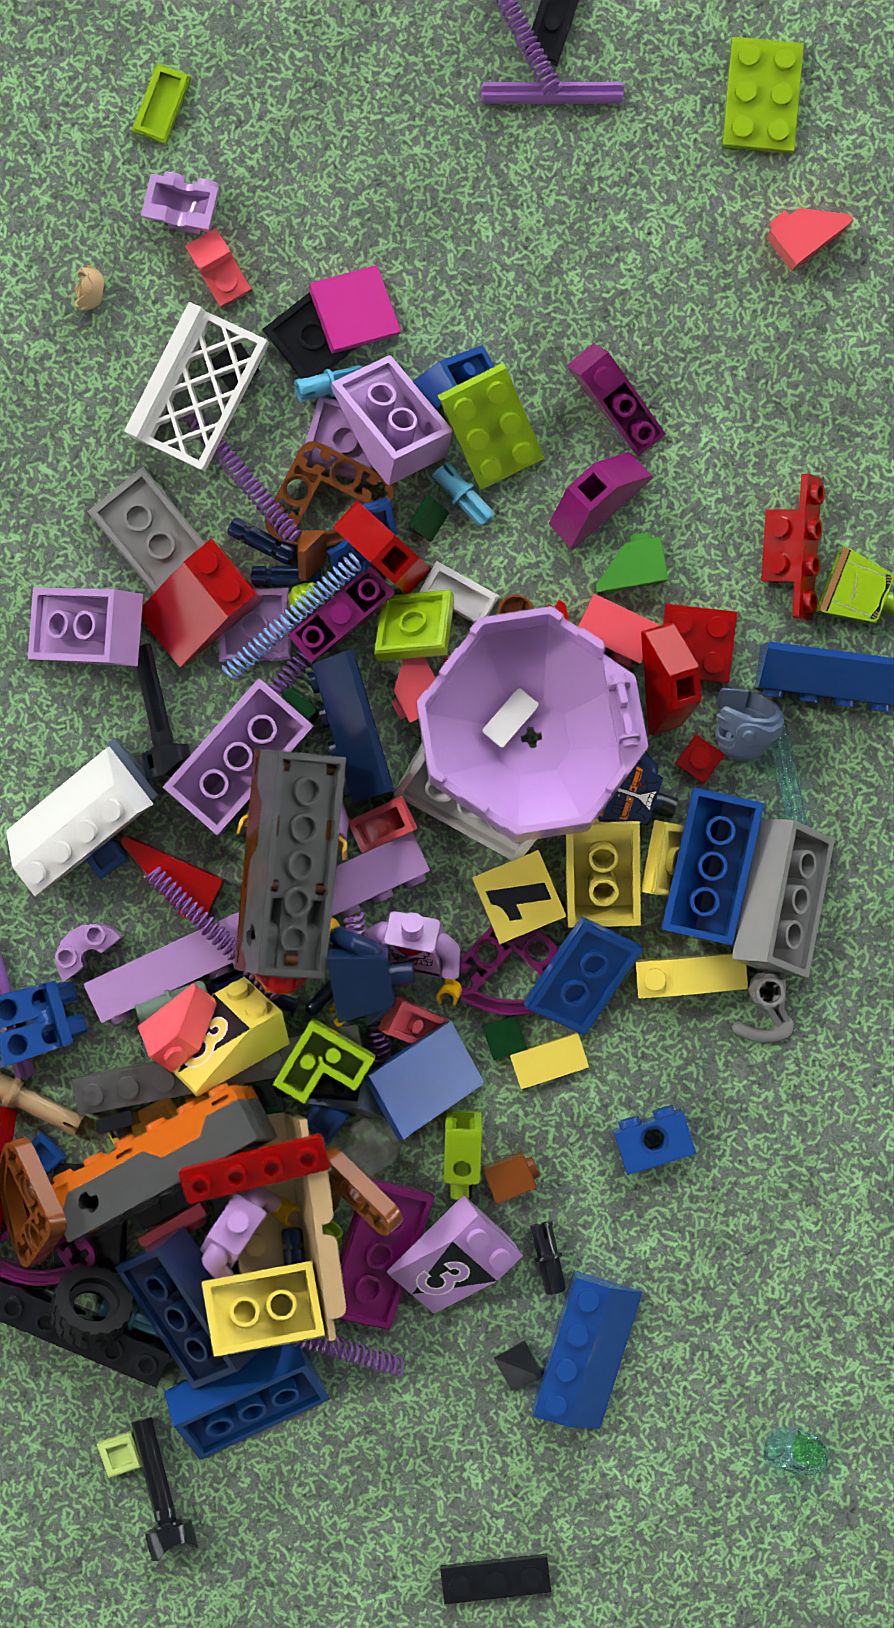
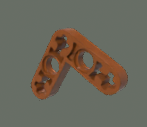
(361, 1194)

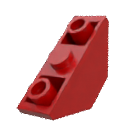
(382, 547)
(669, 678)

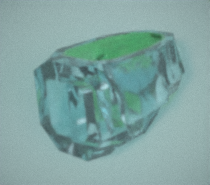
(795, 1451)

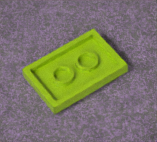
(762, 95)
(491, 426)

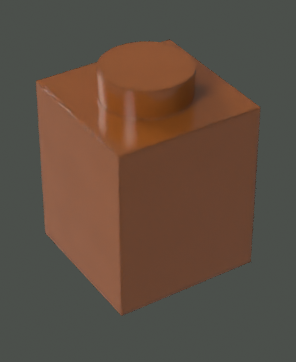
(511, 1176)

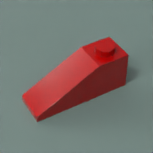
(196, 881)

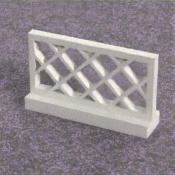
(167, 382)

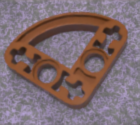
(312, 478)
(26, 1179)

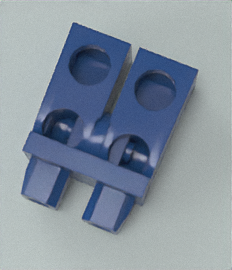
(43, 1019)

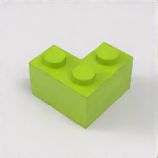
(322, 1051)

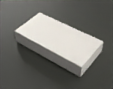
(470, 598)

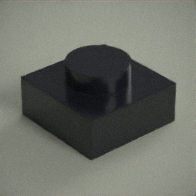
(224, 359)
(118, 1124)

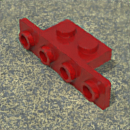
(792, 546)
(254, 1168)

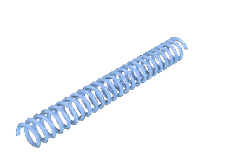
(289, 614)

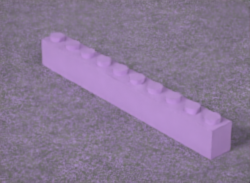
(194, 956)

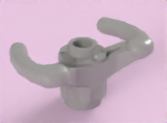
(783, 1023)

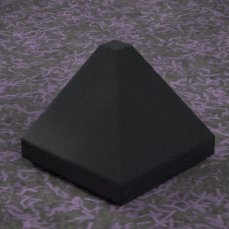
(518, 1365)

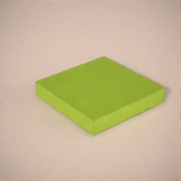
(414, 625)

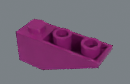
(615, 398)

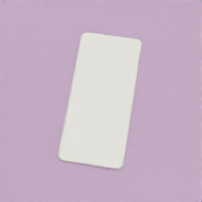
(510, 717)

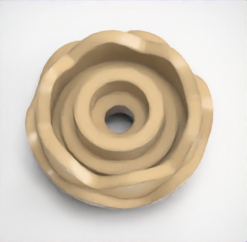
(89, 288)

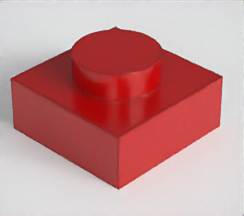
(699, 759)

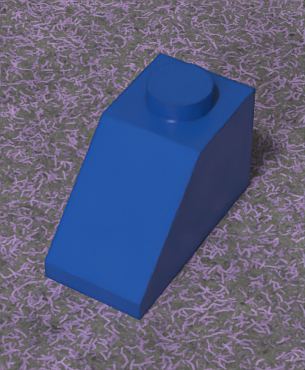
(452, 372)

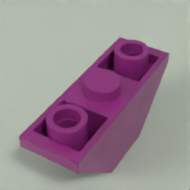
(597, 496)
(341, 614)

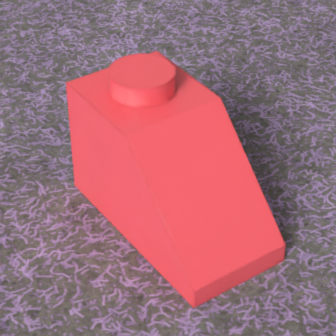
(805, 233)
(413, 679)
(178, 1027)

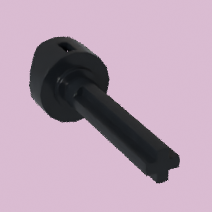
(165, 756)
(168, 1530)

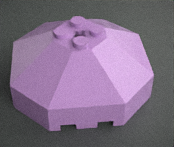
(584, 714)

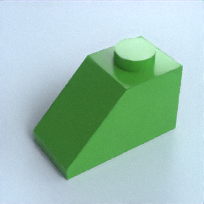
(635, 565)

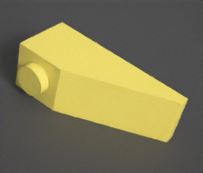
(689, 975)

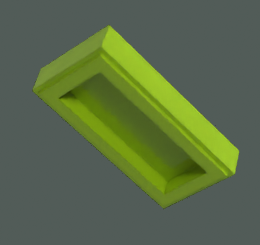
(161, 103)

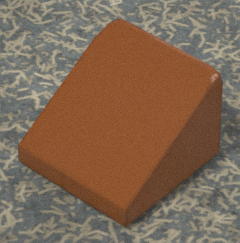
(311, 552)

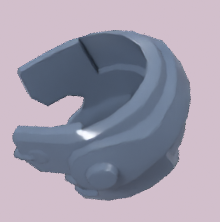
(746, 723)

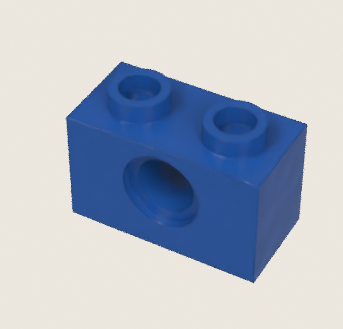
(674, 1145)

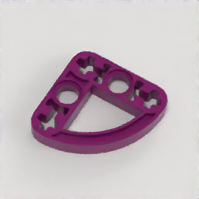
(520, 946)
(42, 1277)

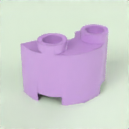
(181, 204)
(74, 947)

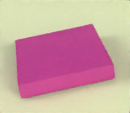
(354, 309)

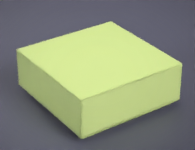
(119, 1454)

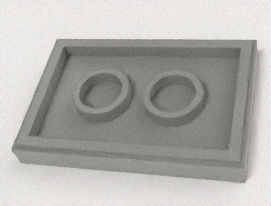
(146, 528)

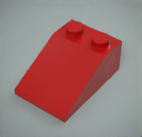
(199, 603)

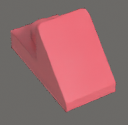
(218, 268)
(382, 824)
(409, 1021)
(189, 1217)

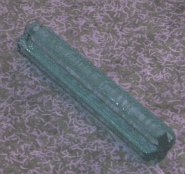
(788, 778)

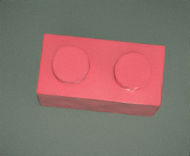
(617, 628)

